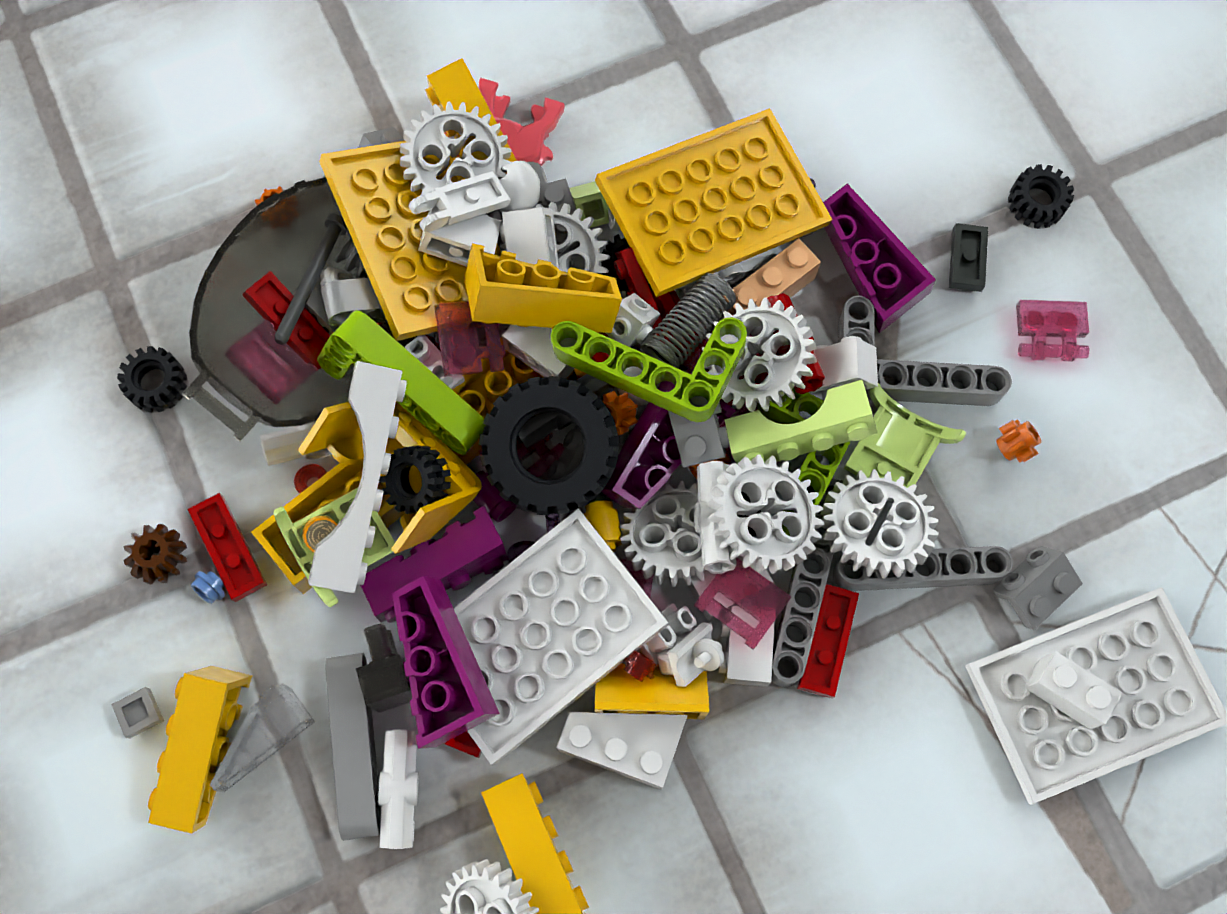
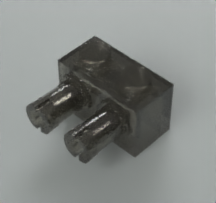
(384, 678)

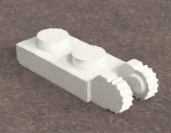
(461, 201)

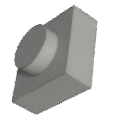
(137, 712)

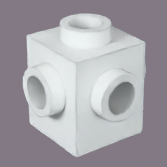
(633, 321)

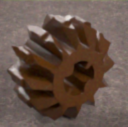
(158, 565)

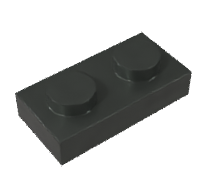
(968, 257)

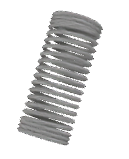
(697, 316)

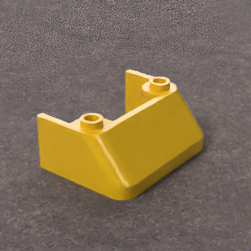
(340, 434)

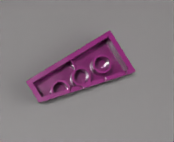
(875, 258)
(648, 456)
(454, 559)
(440, 664)

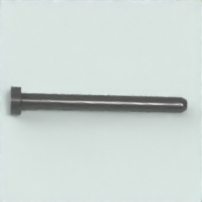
(335, 226)

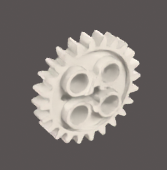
(429, 139)
(578, 231)
(783, 370)
(673, 531)
(910, 538)
(772, 545)
(485, 890)

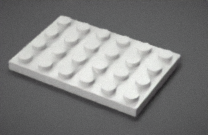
(552, 630)
(1130, 647)

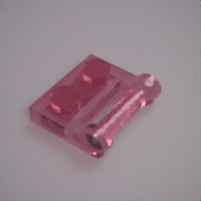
(265, 367)
(749, 592)

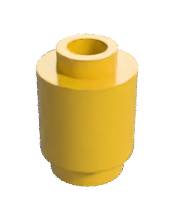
(605, 521)

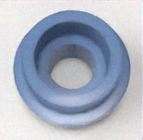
(208, 586)

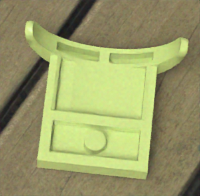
(902, 441)
(336, 510)

